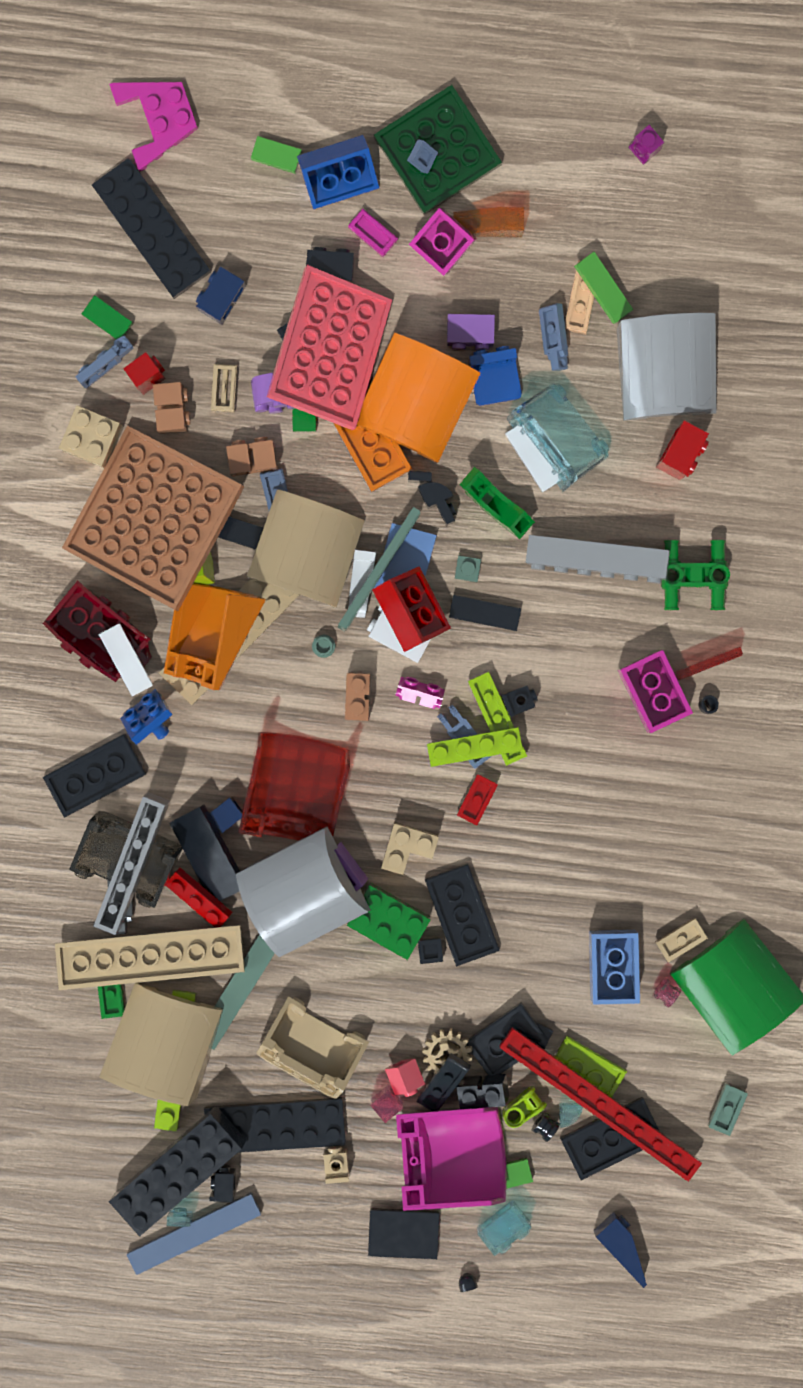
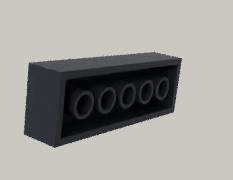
(177, 1171)

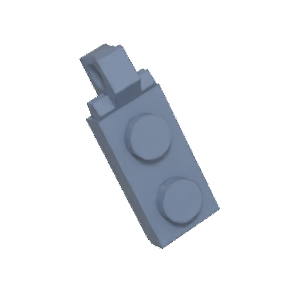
(554, 336)
(105, 362)

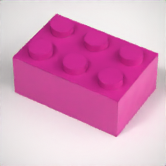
(655, 691)

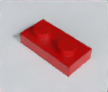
(477, 799)

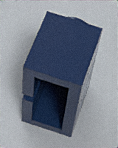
(220, 294)

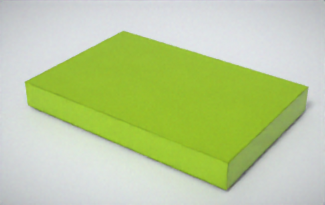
(591, 1065)

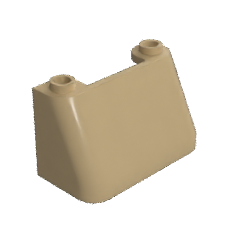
(312, 1049)

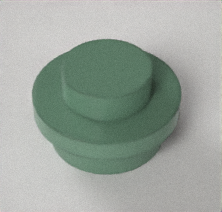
(323, 646)

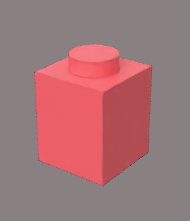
(405, 1077)

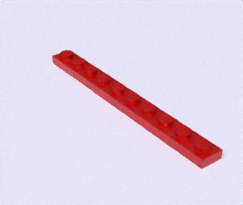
(600, 1104)

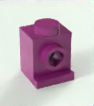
(646, 144)

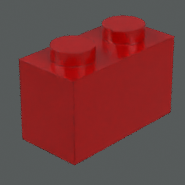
(145, 372)

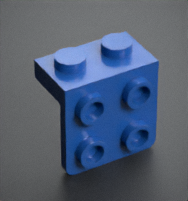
(497, 377)

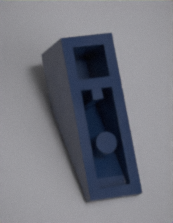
(618, 1240)

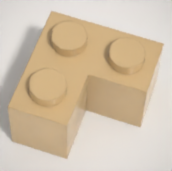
(404, 841)

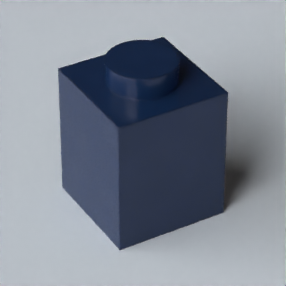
(226, 814)

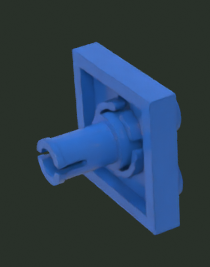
(147, 718)

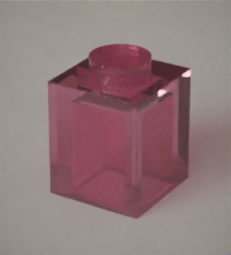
(386, 1104)

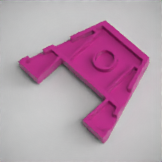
(166, 113)

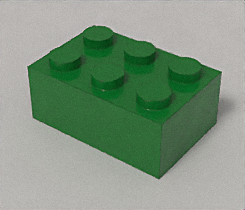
(390, 922)

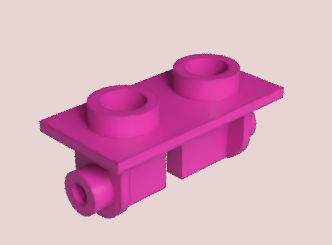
(430, 693)

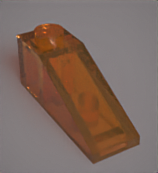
(493, 221)

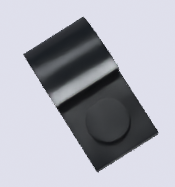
(436, 495)

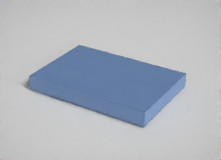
(413, 552)

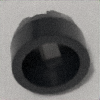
(711, 702)
(467, 1282)

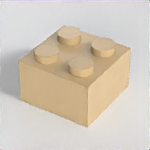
(91, 437)

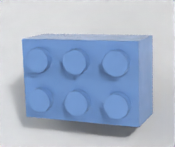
(614, 967)

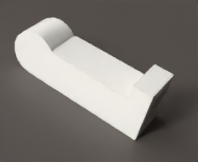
(362, 568)

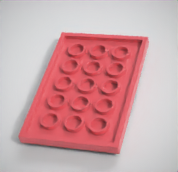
(329, 348)

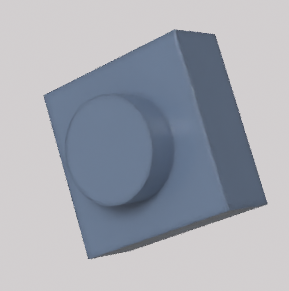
(422, 156)

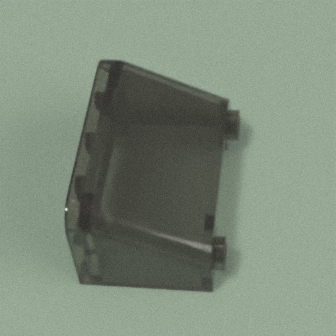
(102, 848)

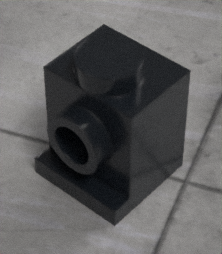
(511, 705)
(223, 1184)

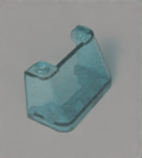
(560, 435)

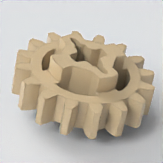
(445, 1044)

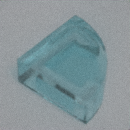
(569, 1113)

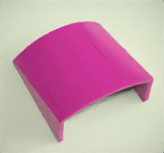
(452, 1158)

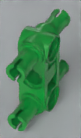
(697, 575)

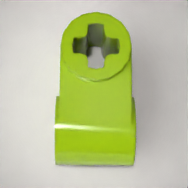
(524, 1107)

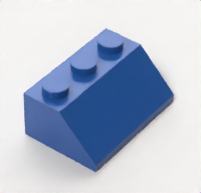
(338, 171)

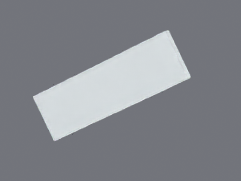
(532, 459)
(126, 659)

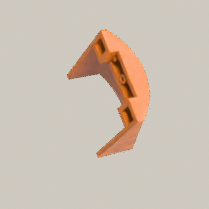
(417, 396)
(209, 633)

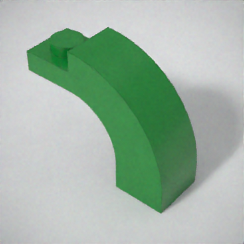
(496, 504)

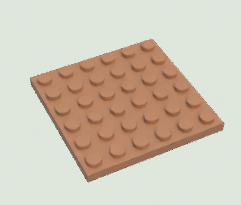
(153, 517)

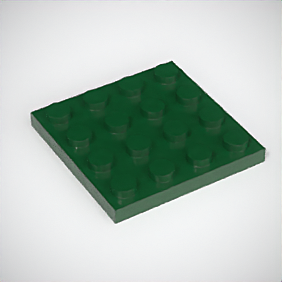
(451, 131)

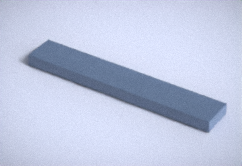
(200, 1231)

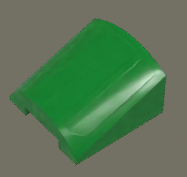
(739, 988)

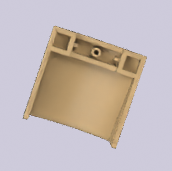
(306, 548)
(162, 1045)

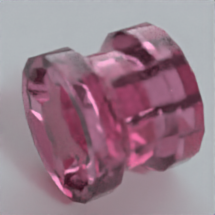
(666, 992)

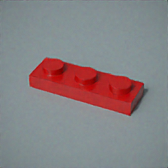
(198, 898)

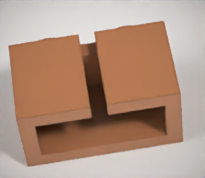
(171, 411)
(251, 457)
(356, 688)

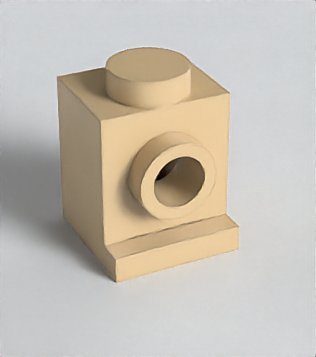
(339, 1174)

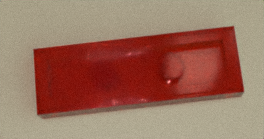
(708, 663)

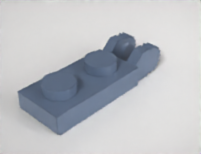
(460, 730)

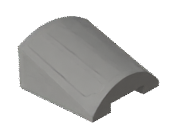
(667, 365)
(299, 893)

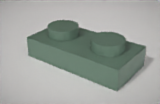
(727, 1109)

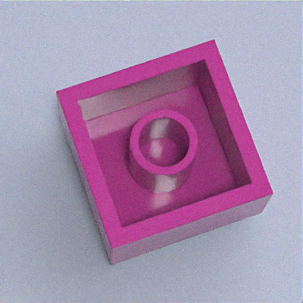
(442, 241)

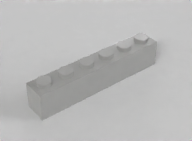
(597, 557)
(131, 863)

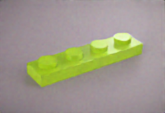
(493, 710)
(474, 747)

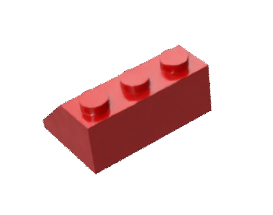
(411, 608)

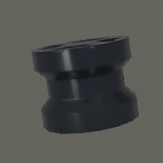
(545, 1126)

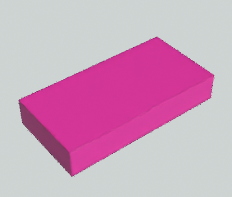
(373, 233)

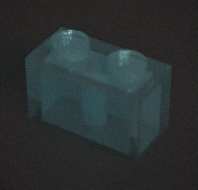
(504, 1228)

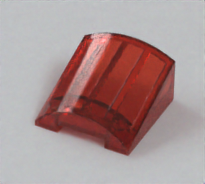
(294, 786)

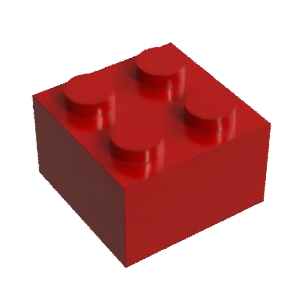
(682, 451)

